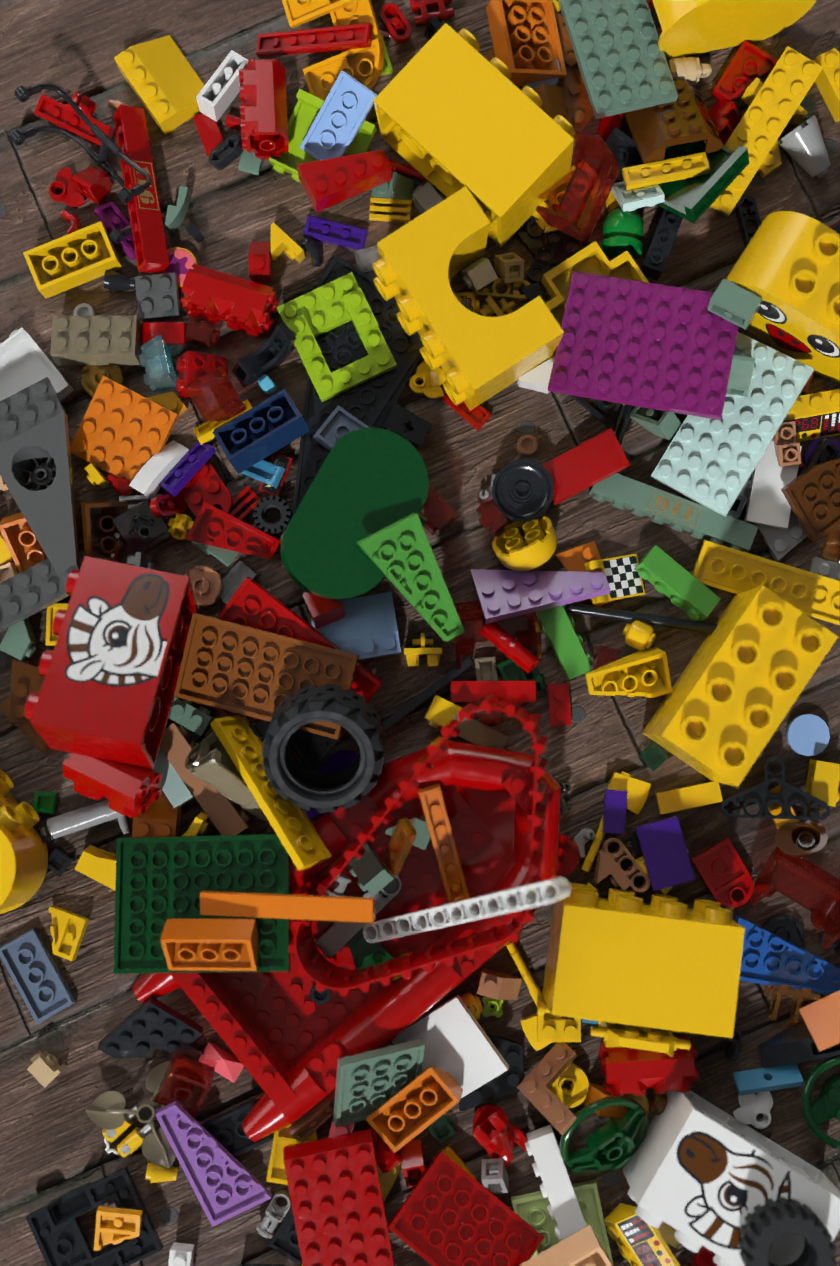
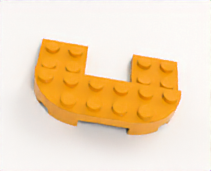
(360, 63)

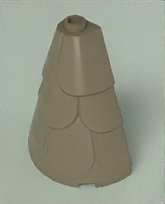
(215, 767)

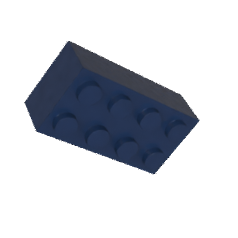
(261, 431)

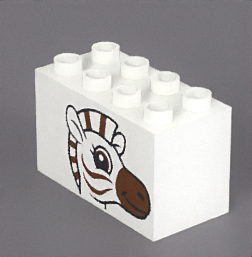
(711, 1171)

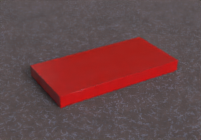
(586, 465)

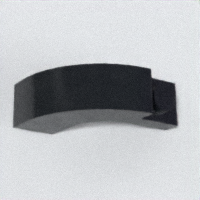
(267, 357)

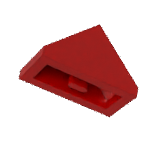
(323, 610)

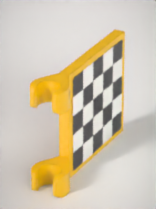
(621, 577)

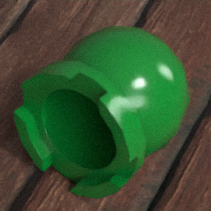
(622, 233)

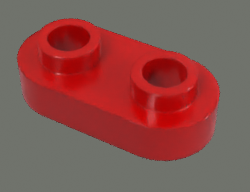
(396, 24)
(167, 505)

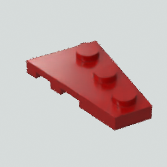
(743, 69)

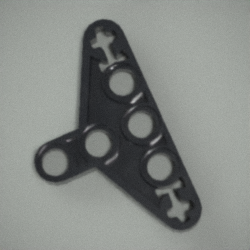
(539, 243)
(785, 798)

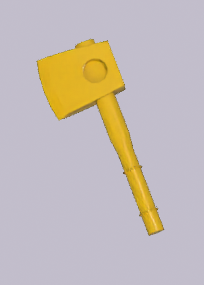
(636, 798)
(529, 1023)

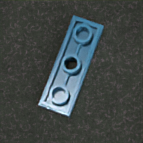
(767, 1079)

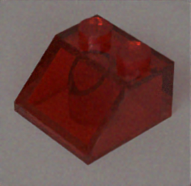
(215, 396)
(439, 513)
(186, 1083)

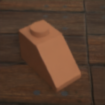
(498, 985)

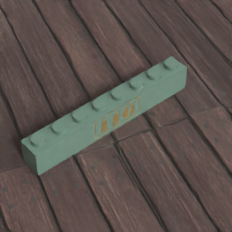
(675, 511)

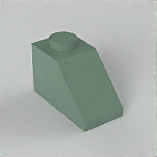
(656, 421)
(19, 640)
(423, 836)

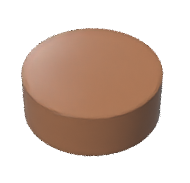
(527, 445)

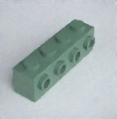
(190, 716)

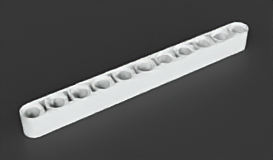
(468, 910)

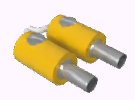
(131, 1142)

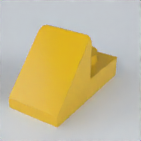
(281, 241)

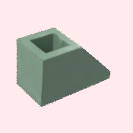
(740, 375)

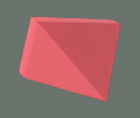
(224, 1062)

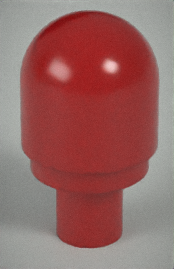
(120, 485)

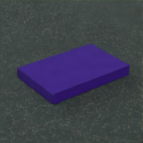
(664, 853)

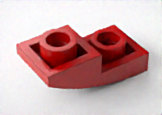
(172, 332)

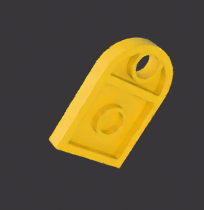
(282, 1139)

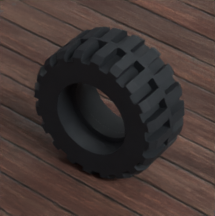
(781, 1218)

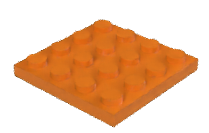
(122, 430)

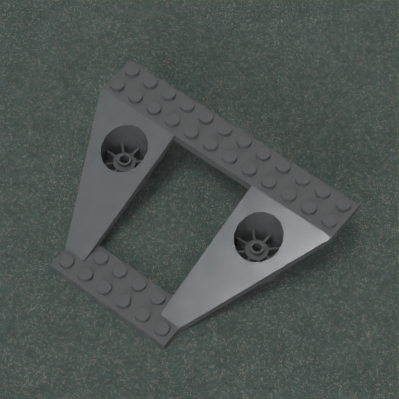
(30, 434)

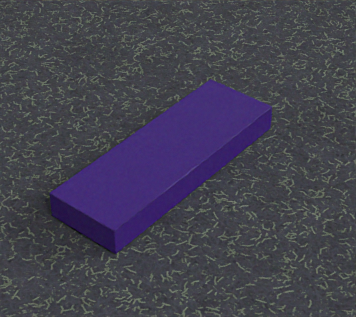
(335, 233)
(187, 468)

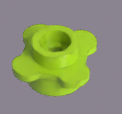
(496, 1011)

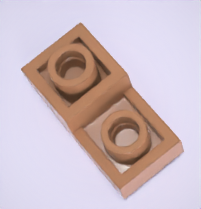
(786, 445)

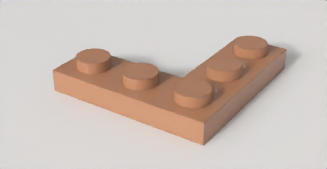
(537, 1084)

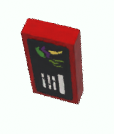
(284, 462)

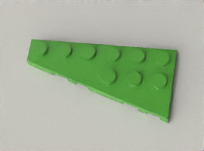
(410, 565)

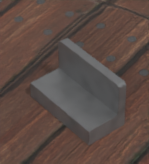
(234, 579)

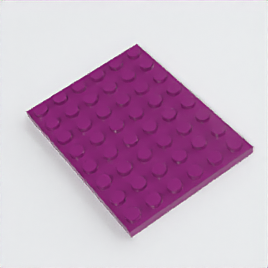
(643, 346)

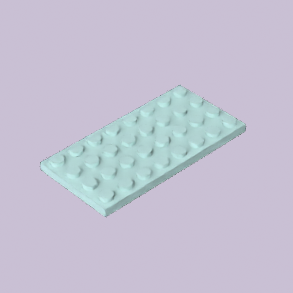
(716, 457)

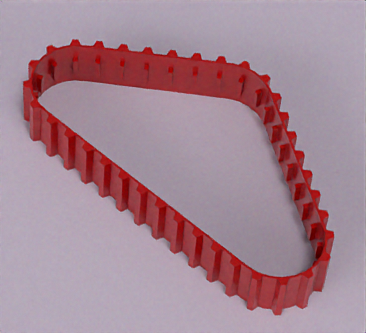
(344, 980)

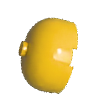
(532, 552)

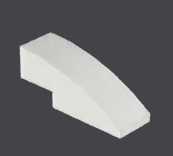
(157, 468)

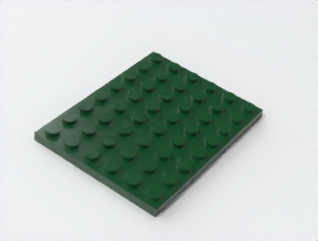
(164, 881)

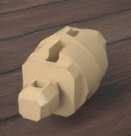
(689, 69)

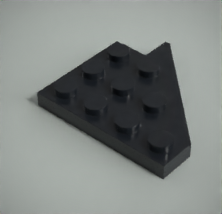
(153, 1032)

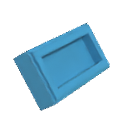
(265, 472)

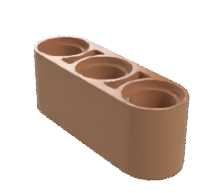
(633, 870)

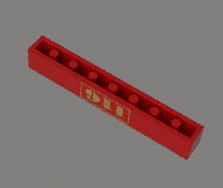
(144, 208)

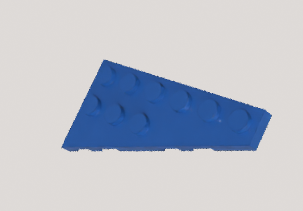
(776, 962)

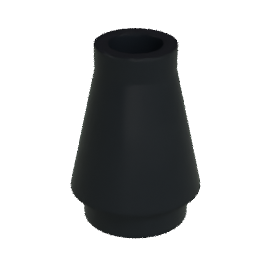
(116, 281)

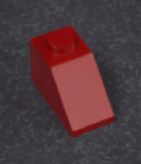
(93, 184)
(260, 262)
(412, 1162)

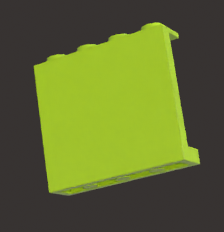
(298, 127)

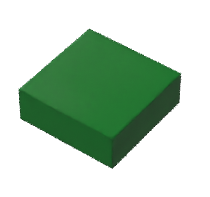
(45, 802)

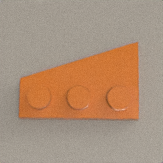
(576, 558)

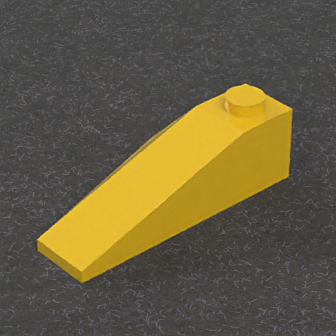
(637, 674)

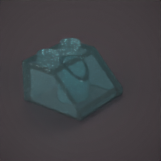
(158, 365)

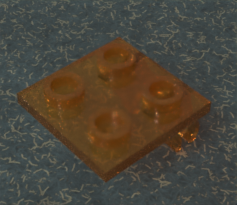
(785, 991)

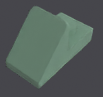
(397, 188)

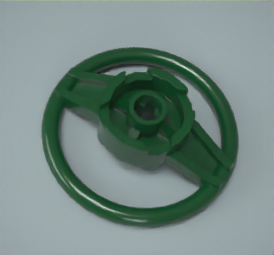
(826, 1104)
(610, 1144)

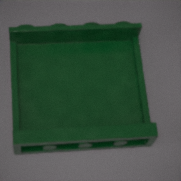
(694, 195)

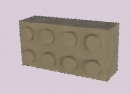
(96, 340)

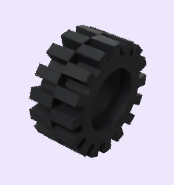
(263, 506)

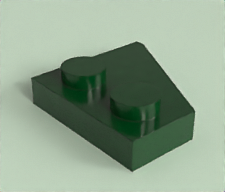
(367, 953)

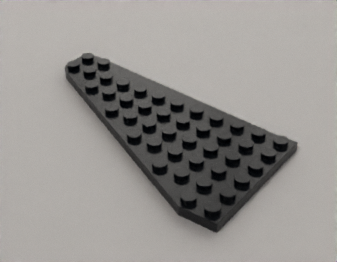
(342, 347)

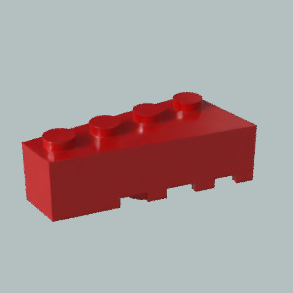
(343, 177)

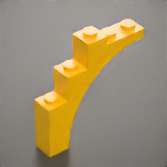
(102, 864)

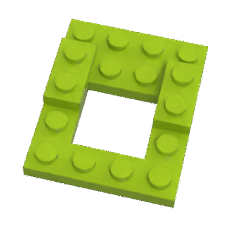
(325, 310)

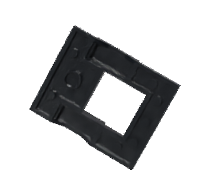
(64, 1239)

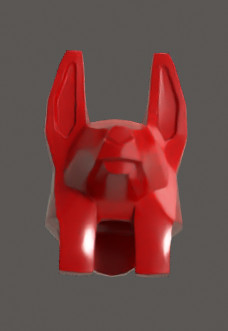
(497, 1133)

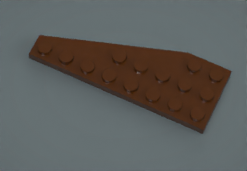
(816, 498)

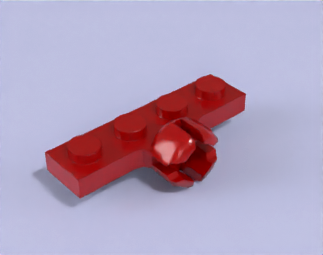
(68, 119)

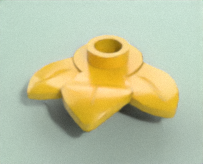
(431, 381)

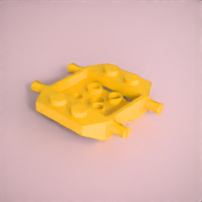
(639, 1037)

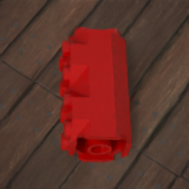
(263, 108)
(228, 298)
(126, 786)
(637, 1070)

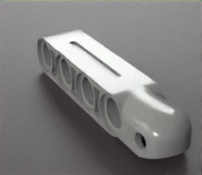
(341, 931)

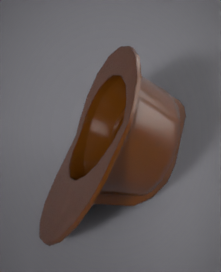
(801, 837)

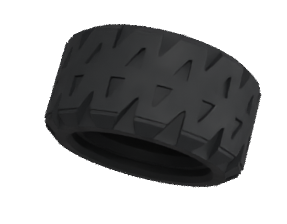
(317, 789)

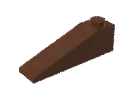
(99, 532)

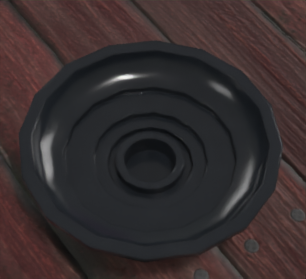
(523, 490)

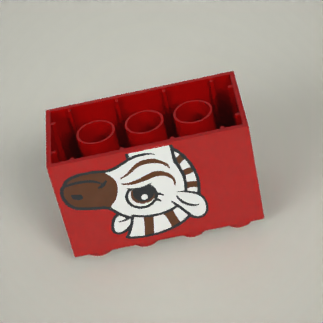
(113, 662)

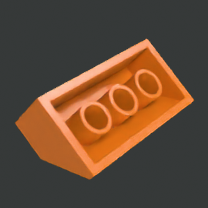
(210, 944)
(415, 1107)

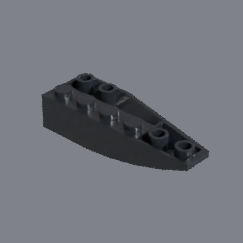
(793, 1047)

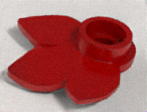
(71, 195)

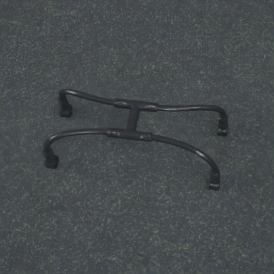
(125, 194)

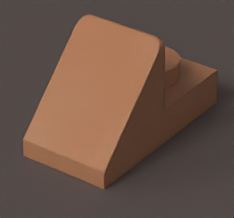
(604, 867)

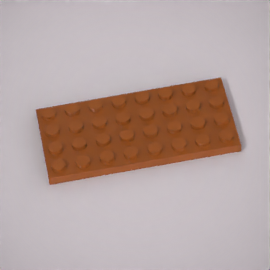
(257, 669)

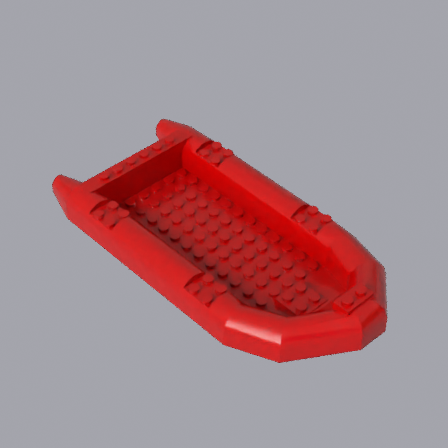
(291, 1040)

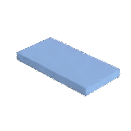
(339, 118)

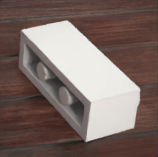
(221, 87)

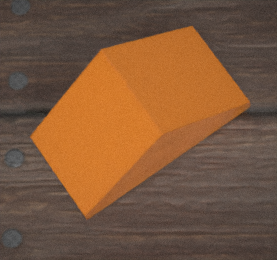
(598, 1092)

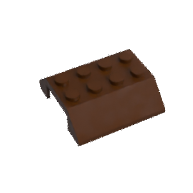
(673, 124)

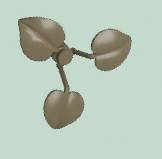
(108, 1114)

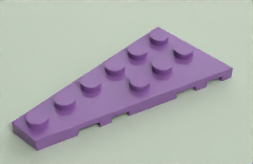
(518, 593)
(214, 1173)

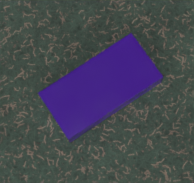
(614, 811)

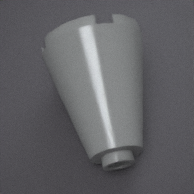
(807, 147)

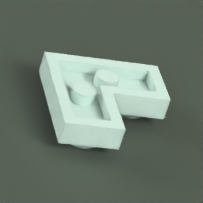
(637, 198)

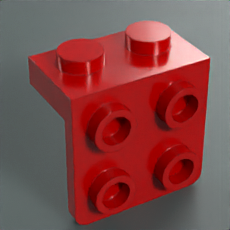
(193, 366)

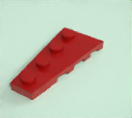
(226, 532)

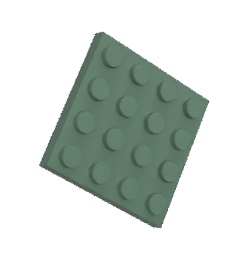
(373, 1078)

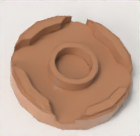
(206, 585)

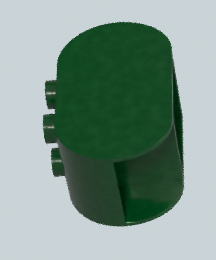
(359, 490)

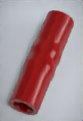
(510, 646)

